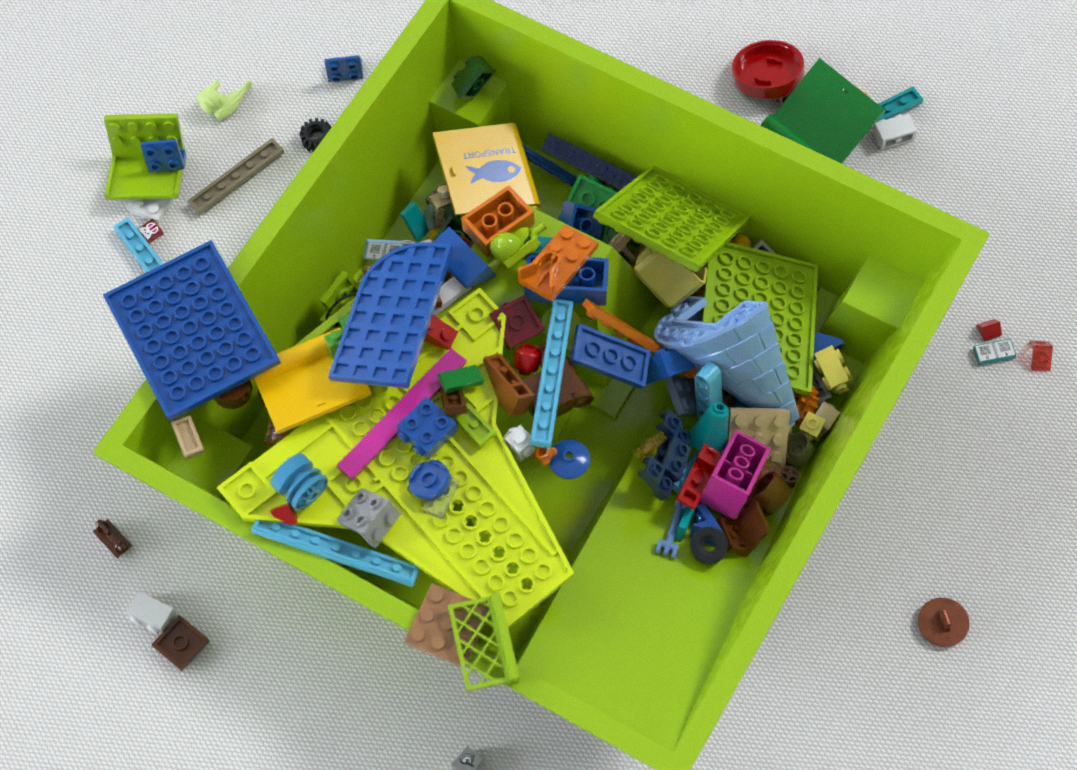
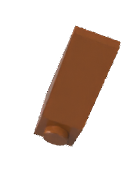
(508, 386)

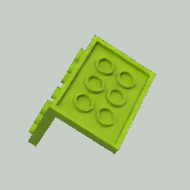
(128, 170)

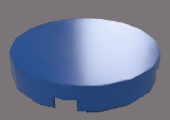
(429, 480)

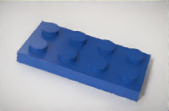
(610, 356)

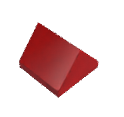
(990, 329)

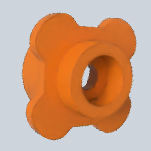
(545, 459)

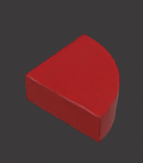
(285, 513)

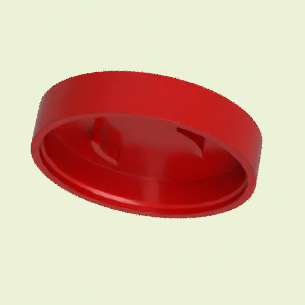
(768, 69)

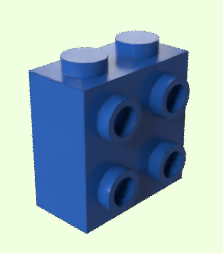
(426, 428)

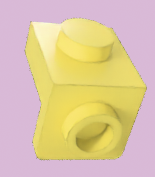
(812, 426)

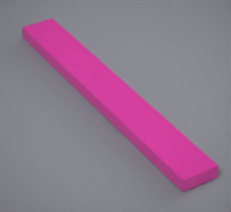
(386, 428)

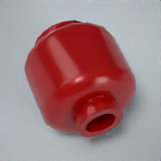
(527, 359)

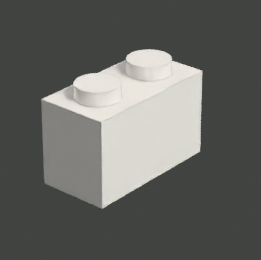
(894, 131)
(150, 613)

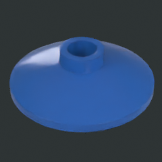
(573, 467)

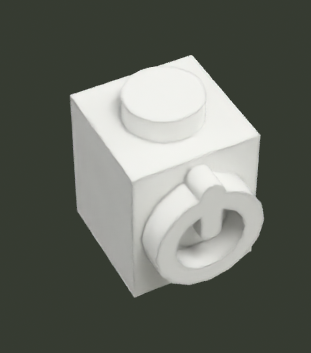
(519, 442)

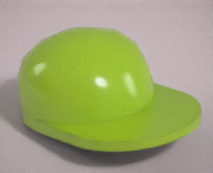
(507, 243)

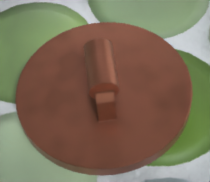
(943, 622)

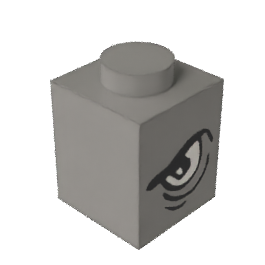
(468, 760)

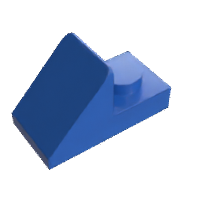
(703, 518)

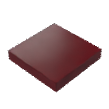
(520, 322)

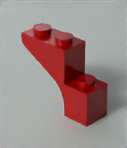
(440, 334)

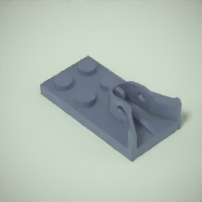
(682, 395)

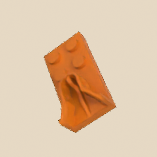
(557, 263)

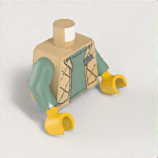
(438, 211)

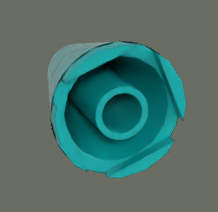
(711, 428)

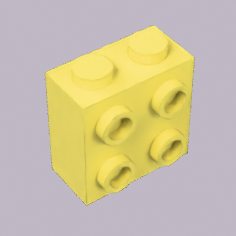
(836, 376)

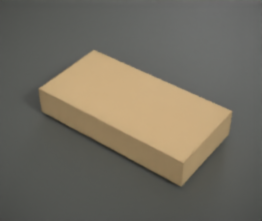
(187, 437)

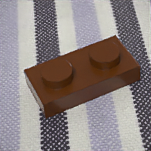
(453, 403)

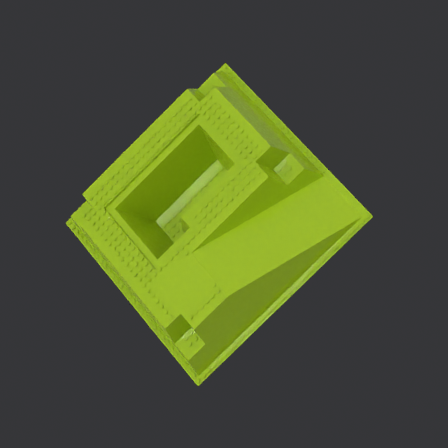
(634, 639)

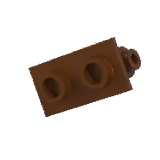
(111, 537)

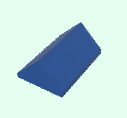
(464, 262)

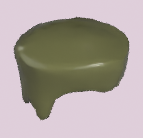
(798, 449)

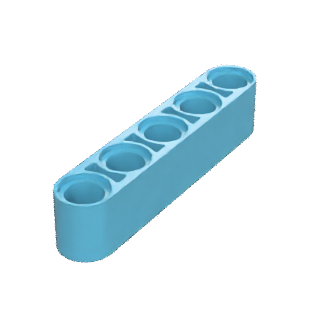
(707, 387)

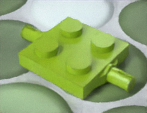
(527, 247)
(342, 286)

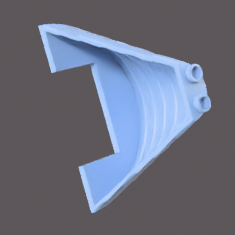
(739, 344)

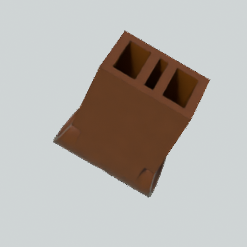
(572, 393)

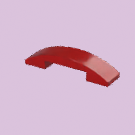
(698, 477)

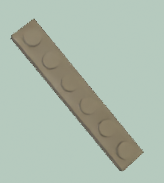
(235, 176)

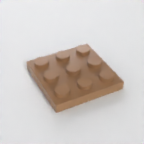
(433, 628)

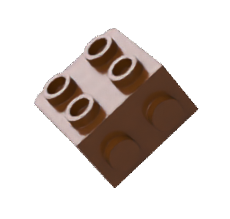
(745, 531)

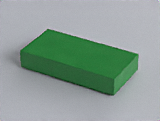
(460, 379)

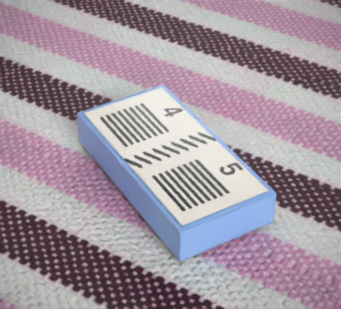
(377, 248)

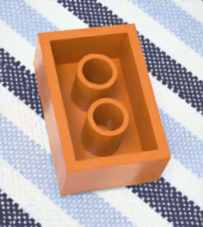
(498, 214)

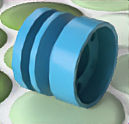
(299, 481)

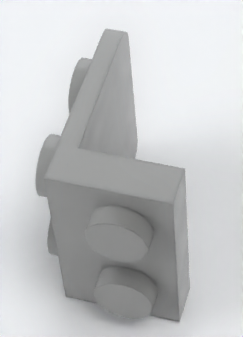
(369, 516)

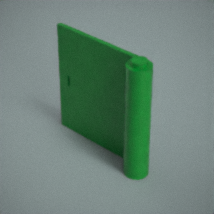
(824, 115)

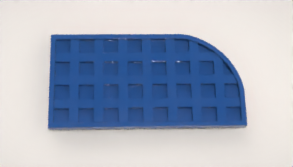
(391, 316)

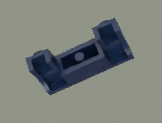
(669, 459)

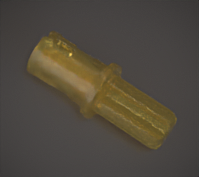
(650, 445)

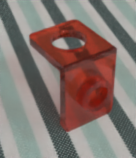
(1041, 355)

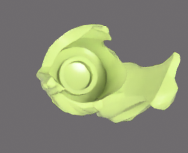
(218, 104)

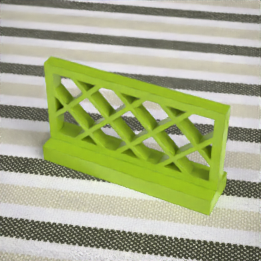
(502, 637)

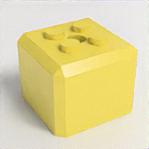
(667, 279)

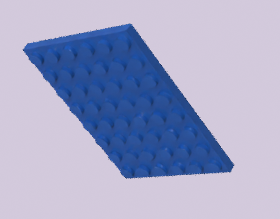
(191, 330)

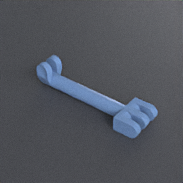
(668, 544)

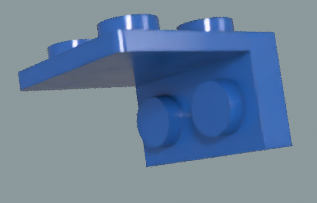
(344, 68)
(163, 155)

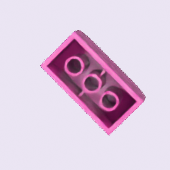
(734, 475)

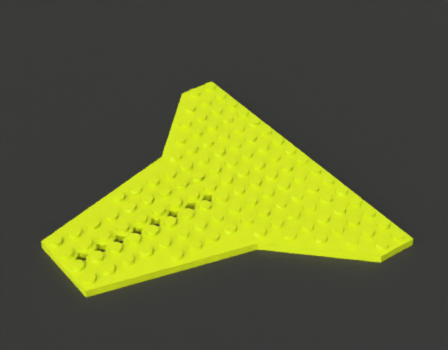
(488, 485)

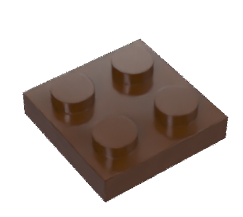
(180, 643)

